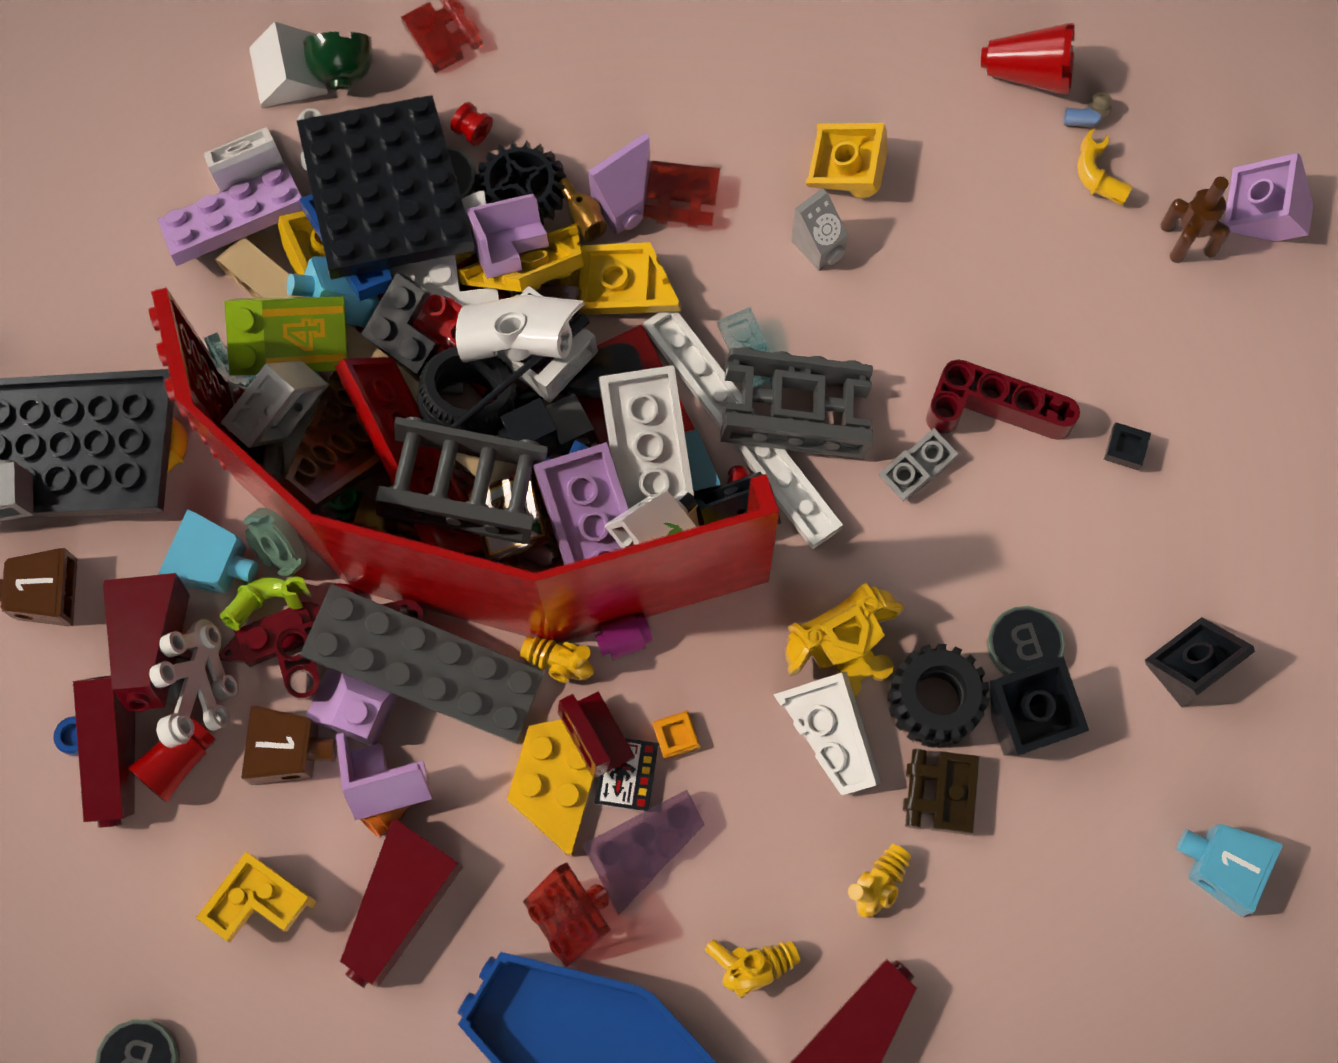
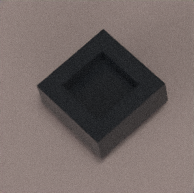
(1127, 446)

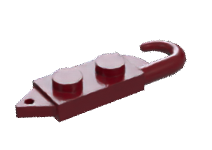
(257, 640)

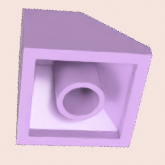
(622, 184)
(1270, 199)
(351, 707)

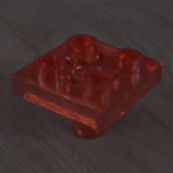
(568, 914)

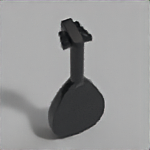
(607, 361)

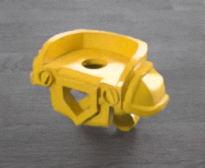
(846, 637)

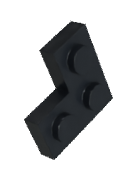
(393, 326)

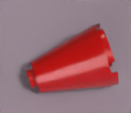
(1034, 58)

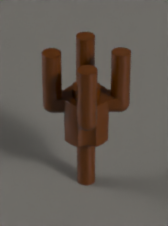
(1199, 219)

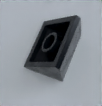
(1197, 659)

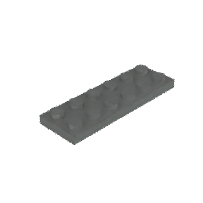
(422, 663)

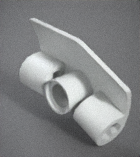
(516, 326)

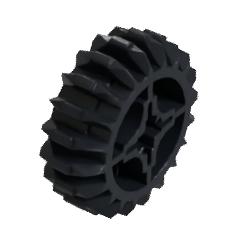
(530, 169)

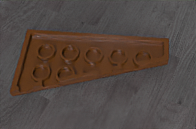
(331, 452)

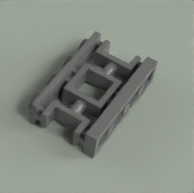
(793, 428)

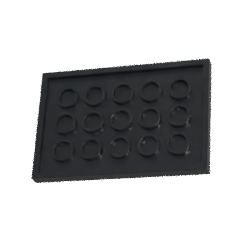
(383, 187)
(90, 440)

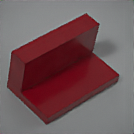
(594, 733)

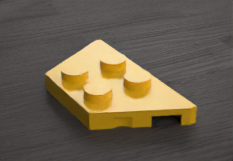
(537, 265)
(622, 280)
(551, 784)

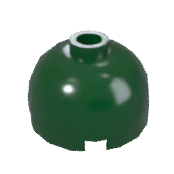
(338, 58)

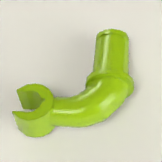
(256, 592)

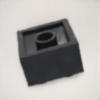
(1035, 708)

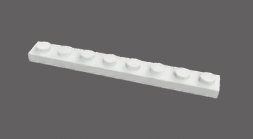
(707, 383)

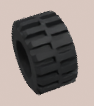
(951, 668)

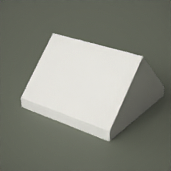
(282, 67)
(243, 159)

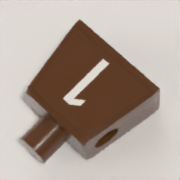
(40, 587)
(283, 747)

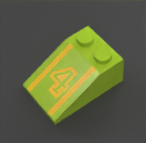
(285, 331)

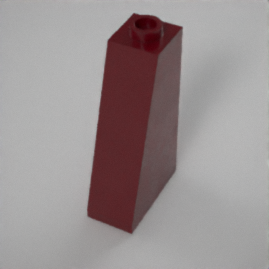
(136, 619)
(104, 752)
(397, 902)
(866, 1021)

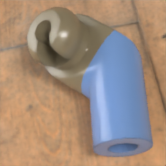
(1092, 114)

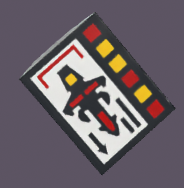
(631, 783)

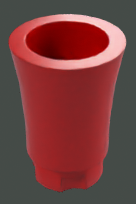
(165, 768)

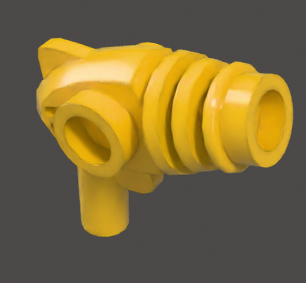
(563, 661)
(878, 887)
(754, 968)

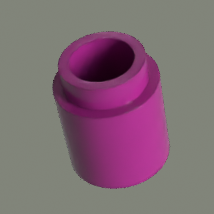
(624, 636)

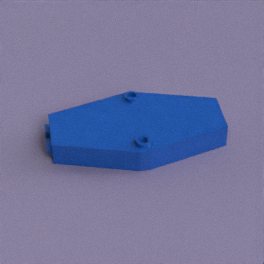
(569, 1016)

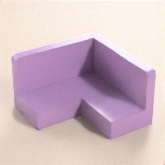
(504, 231)
(374, 788)

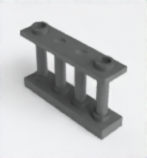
(474, 515)

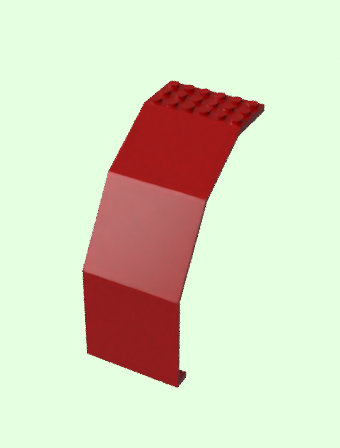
(544, 604)

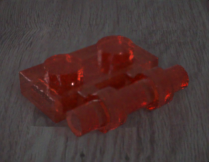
(433, 38)
(683, 184)

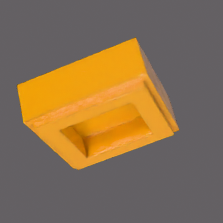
(676, 735)

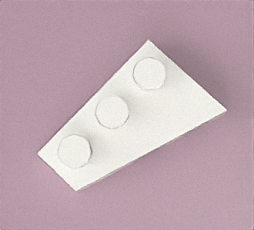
(833, 727)

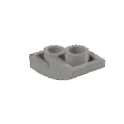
(919, 465)

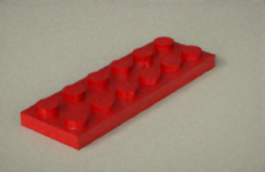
(380, 397)

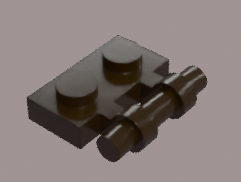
(954, 791)

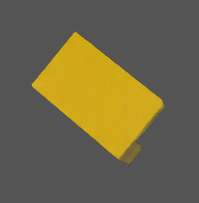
(249, 888)

